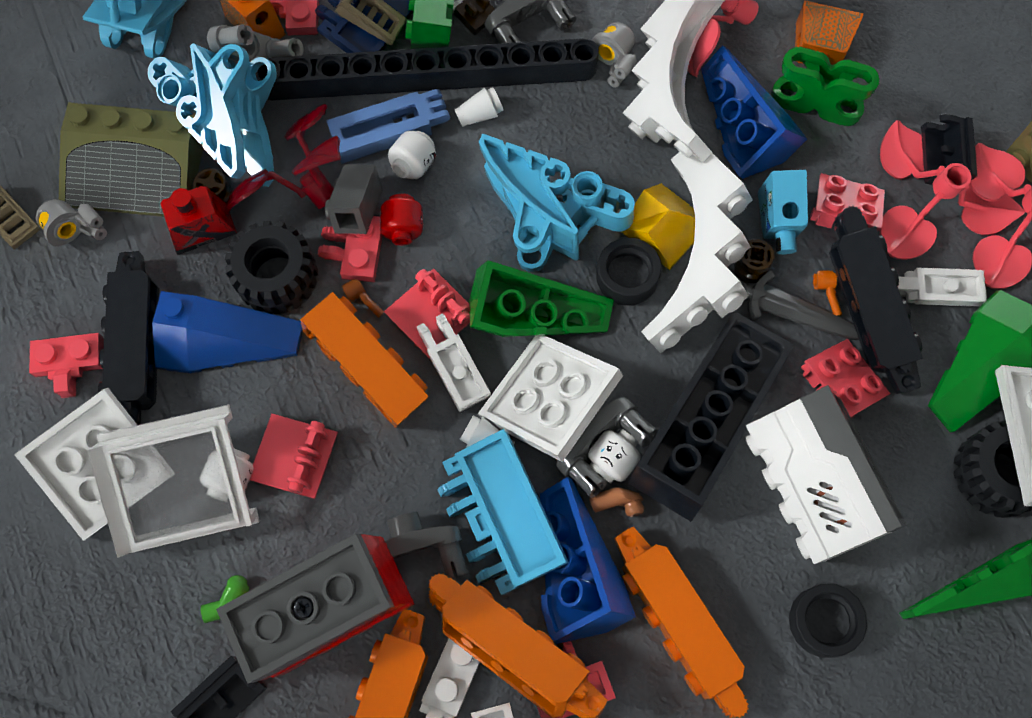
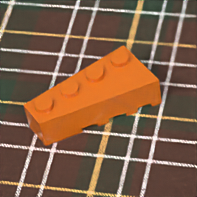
(364, 358)

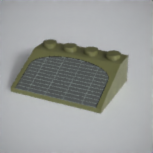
(124, 158)

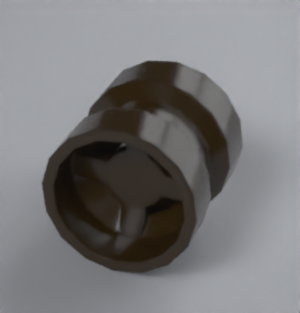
(751, 268)

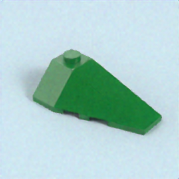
(996, 338)
(997, 580)

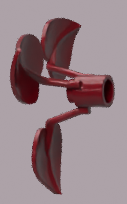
(314, 182)

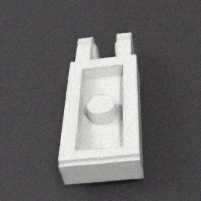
(454, 365)

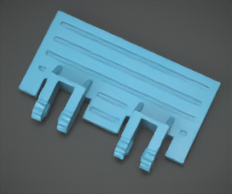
(505, 511)

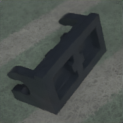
(948, 144)
(220, 694)

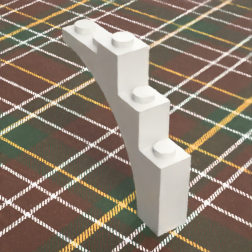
(662, 74)
(717, 244)

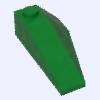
(525, 304)

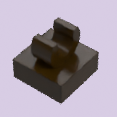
(473, 14)

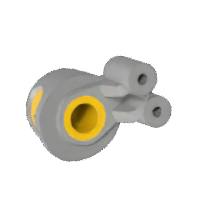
(614, 50)
(64, 224)

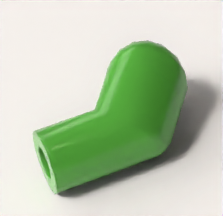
(236, 586)

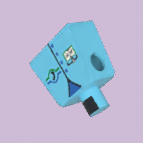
(784, 208)

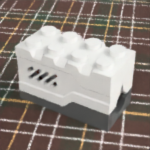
(824, 476)

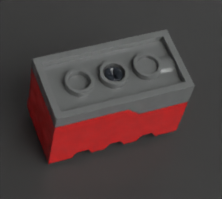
(314, 607)

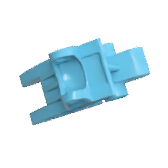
(144, 17)
(225, 105)
(539, 217)

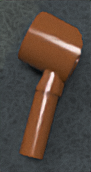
(355, 290)

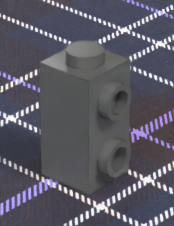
(354, 199)

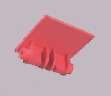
(838, 193)
(424, 302)
(846, 374)
(293, 455)

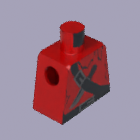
(196, 218)

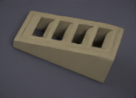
(355, 16)
(25, 231)

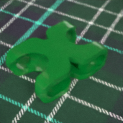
(824, 86)

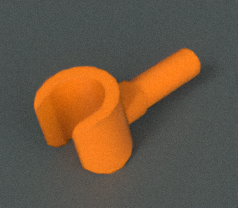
(827, 281)

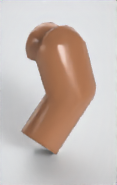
(619, 497)

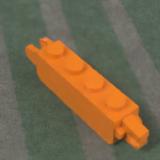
(684, 622)
(514, 649)
(396, 671)

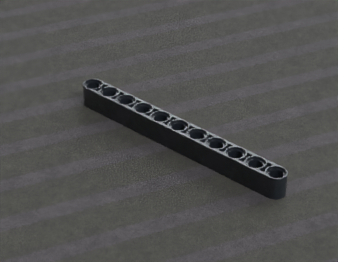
(442, 64)

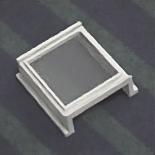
(170, 480)

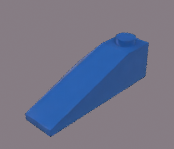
(751, 122)
(207, 333)
(588, 592)

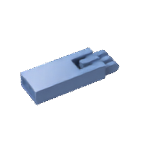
(374, 129)

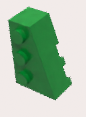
(430, 23)

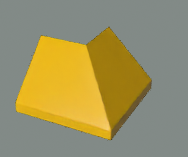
(663, 223)

